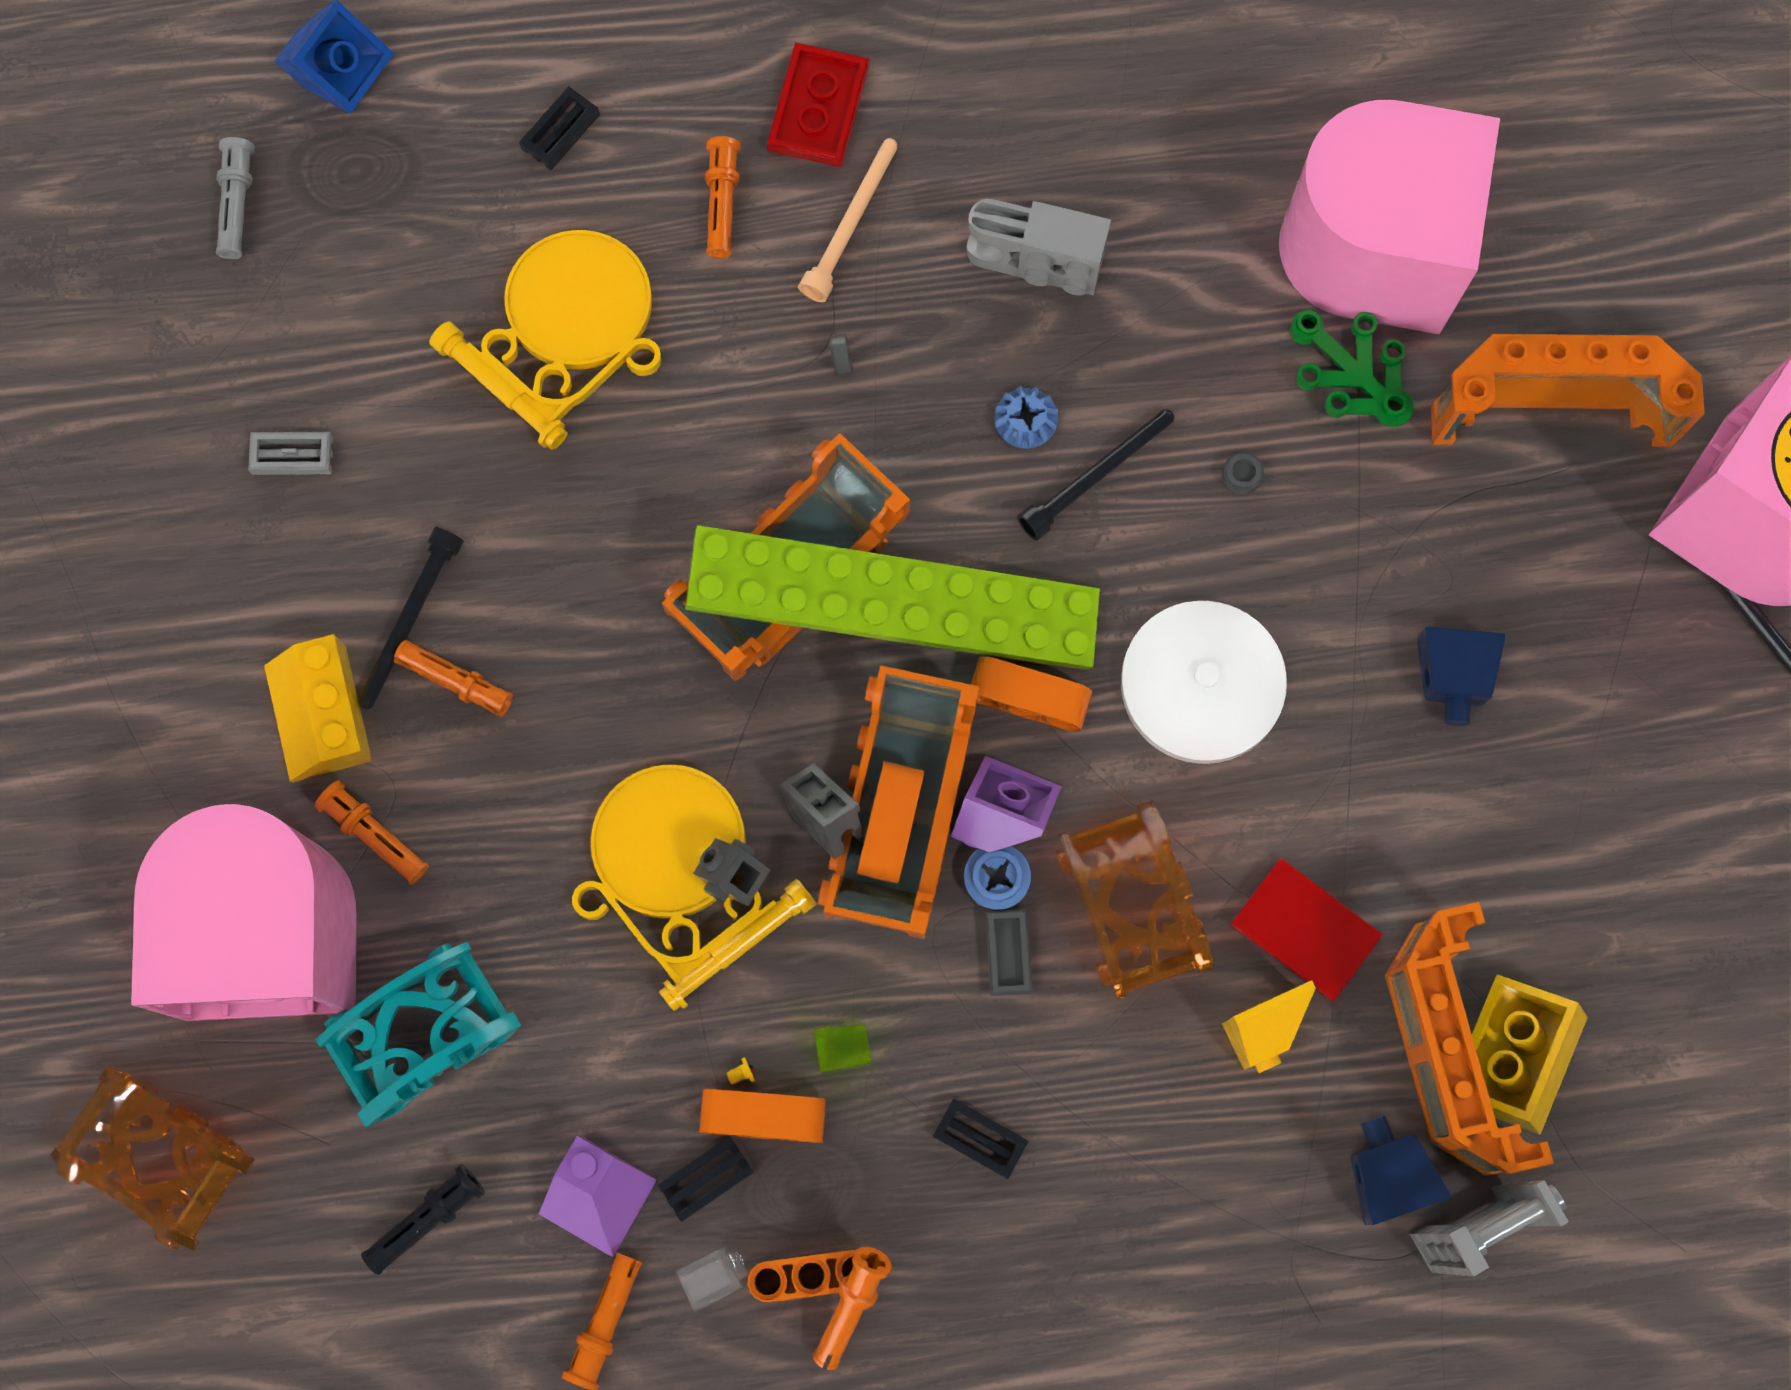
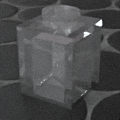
(712, 1277)

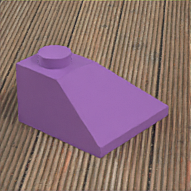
(1004, 807)
(596, 1195)

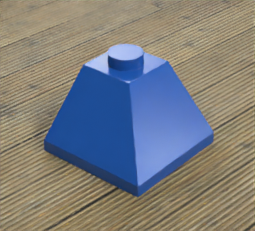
(335, 57)

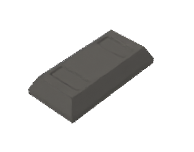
(1008, 952)

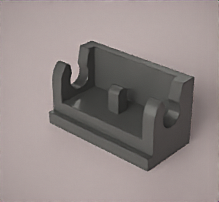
(821, 808)

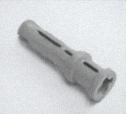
(234, 182)

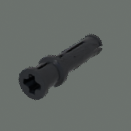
(438, 1207)

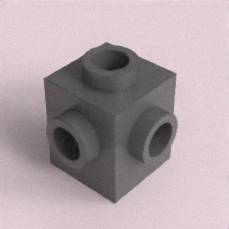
(731, 871)

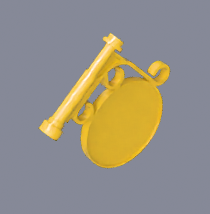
(576, 307)
(646, 854)

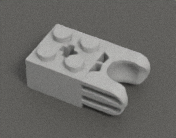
(1039, 243)

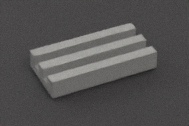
(290, 468)

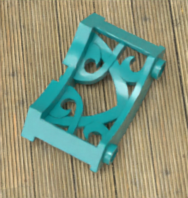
(474, 1039)

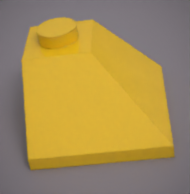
(1268, 1028)

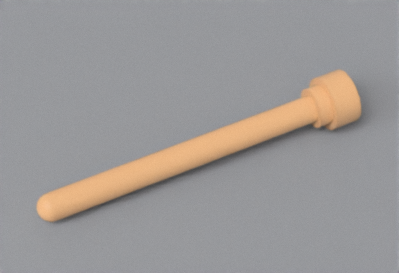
(817, 282)

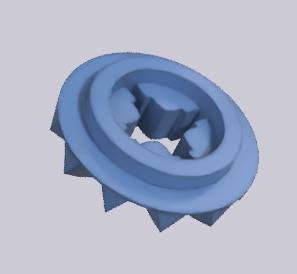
(1014, 430)
(1001, 896)

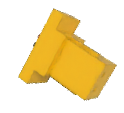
(741, 1073)

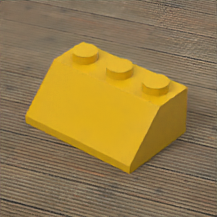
(317, 708)
(1525, 1049)

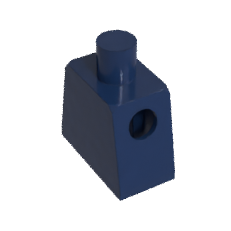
(1459, 669)
(1394, 1175)

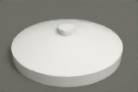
(1203, 682)

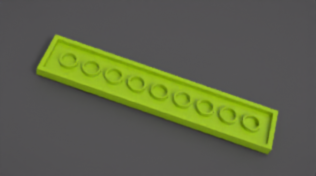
(892, 598)

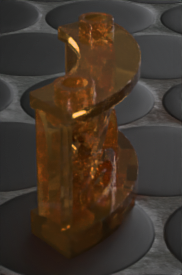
(1184, 934)
(215, 1162)

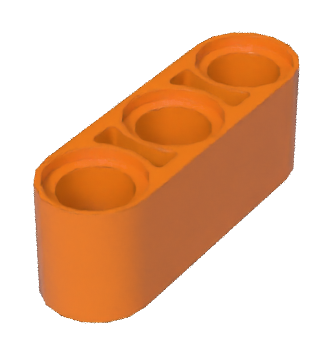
(1031, 694)
(890, 822)
(762, 1115)
(789, 1274)

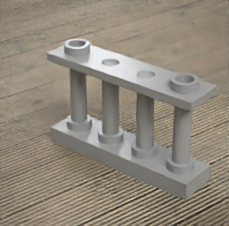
(1462, 1246)

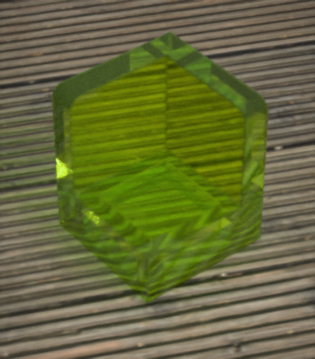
(842, 1048)

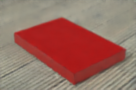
(818, 104)
(1306, 929)

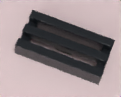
(572, 135)
(1012, 1157)
(675, 1199)

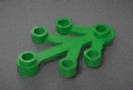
(1355, 372)

